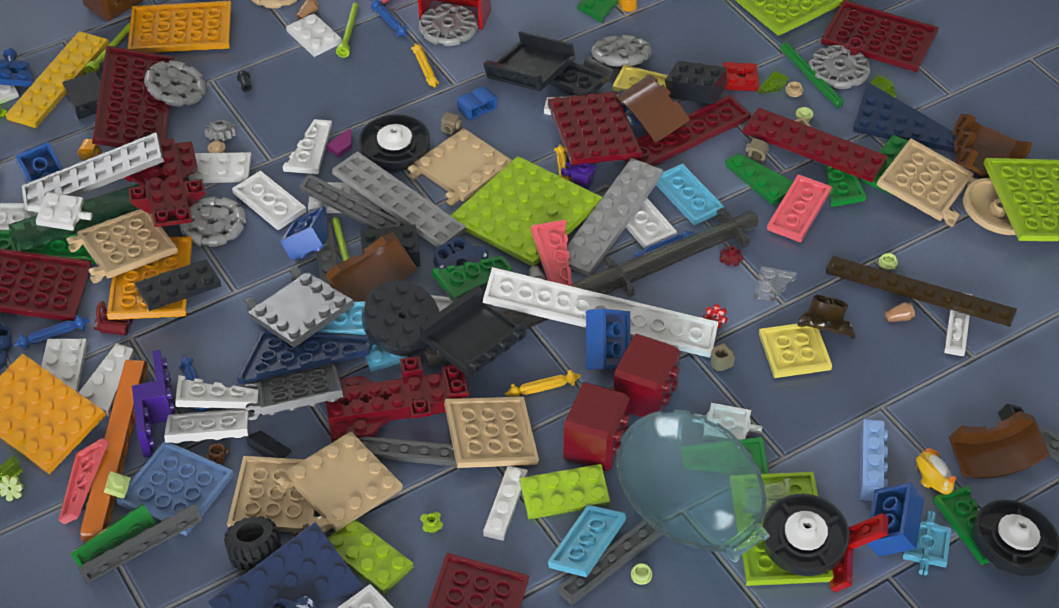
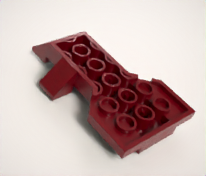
(165, 187)
(372, 404)

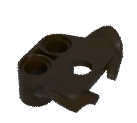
(828, 311)

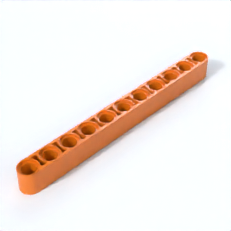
(118, 434)

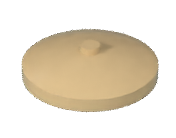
(986, 208)

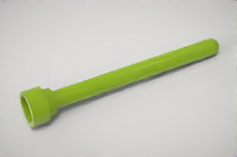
(343, 48)
(94, 66)
(340, 239)

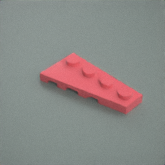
(552, 248)
(81, 479)

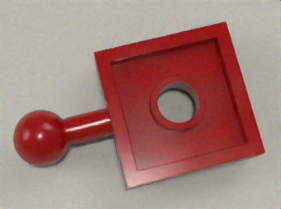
(749, 75)

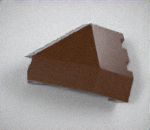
(977, 143)

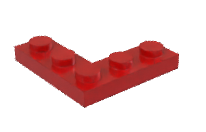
(859, 535)

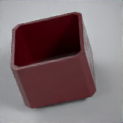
(648, 374)
(596, 426)

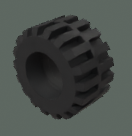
(251, 541)

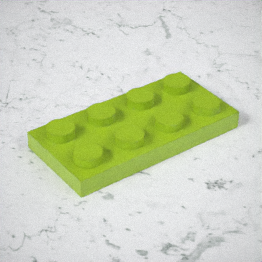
(564, 491)
(370, 556)

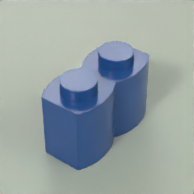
(477, 103)

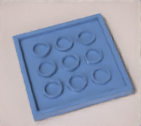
(176, 481)

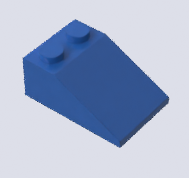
(38, 162)
(306, 234)

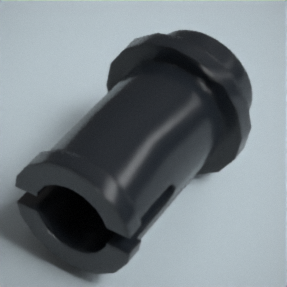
(244, 79)

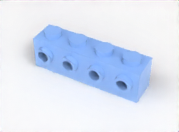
(872, 458)

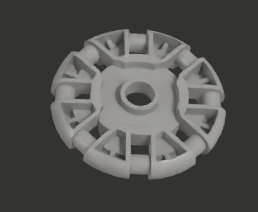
(437, 32)
(621, 50)
(850, 66)
(188, 85)
(224, 221)

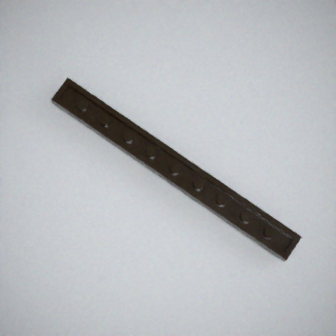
(922, 291)

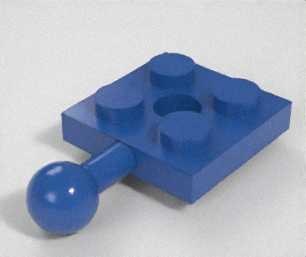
(14, 72)

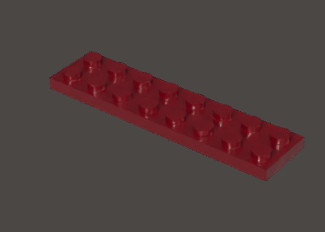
(702, 126)
(815, 144)

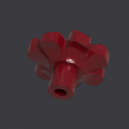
(730, 256)

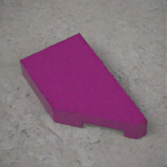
(340, 144)

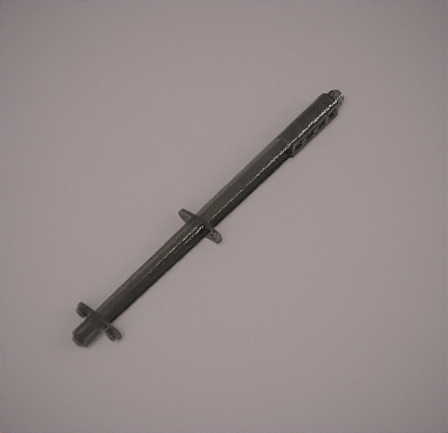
(625, 273)

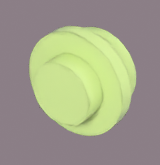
(804, 112)
(888, 261)
(641, 574)

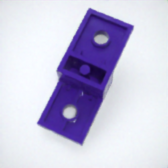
(152, 403)

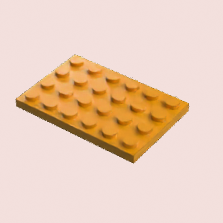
(180, 27)
(125, 300)
(43, 414)

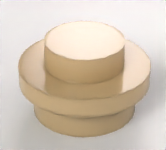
(794, 89)
(216, 147)

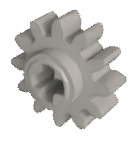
(220, 130)

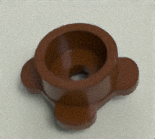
(217, 453)

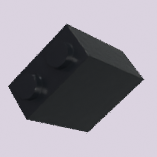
(83, 94)

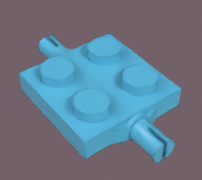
(931, 545)

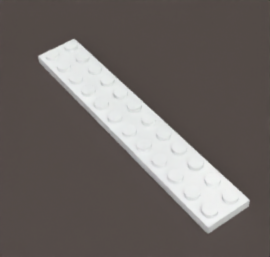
(570, 306)

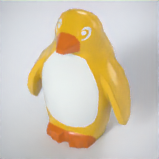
(935, 471)

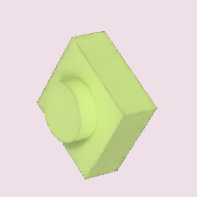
(117, 485)

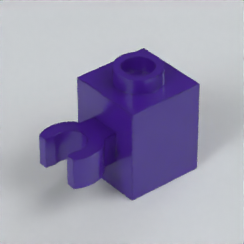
(580, 174)

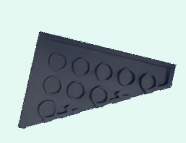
(887, 116)
(275, 357)
(299, 568)

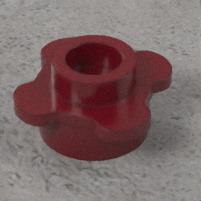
(855, 42)

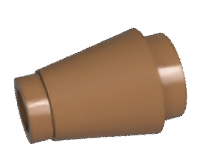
(308, 8)
(901, 312)

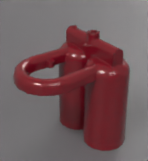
(114, 326)

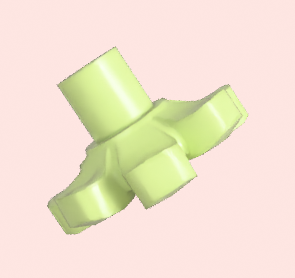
(10, 487)

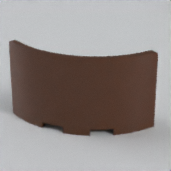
(653, 107)
(380, 263)
(999, 450)

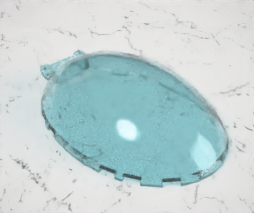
(693, 482)

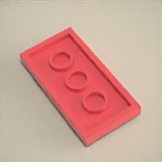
(799, 208)

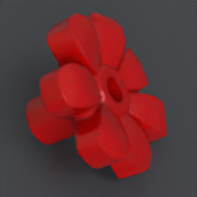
(716, 314)

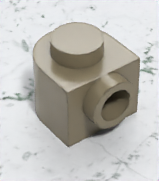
(451, 123)
(757, 150)
(722, 358)

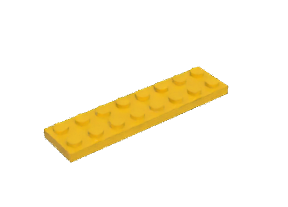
(48, 87)

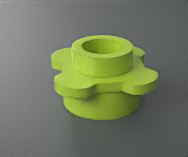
(431, 527)

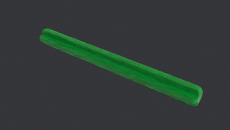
(806, 69)

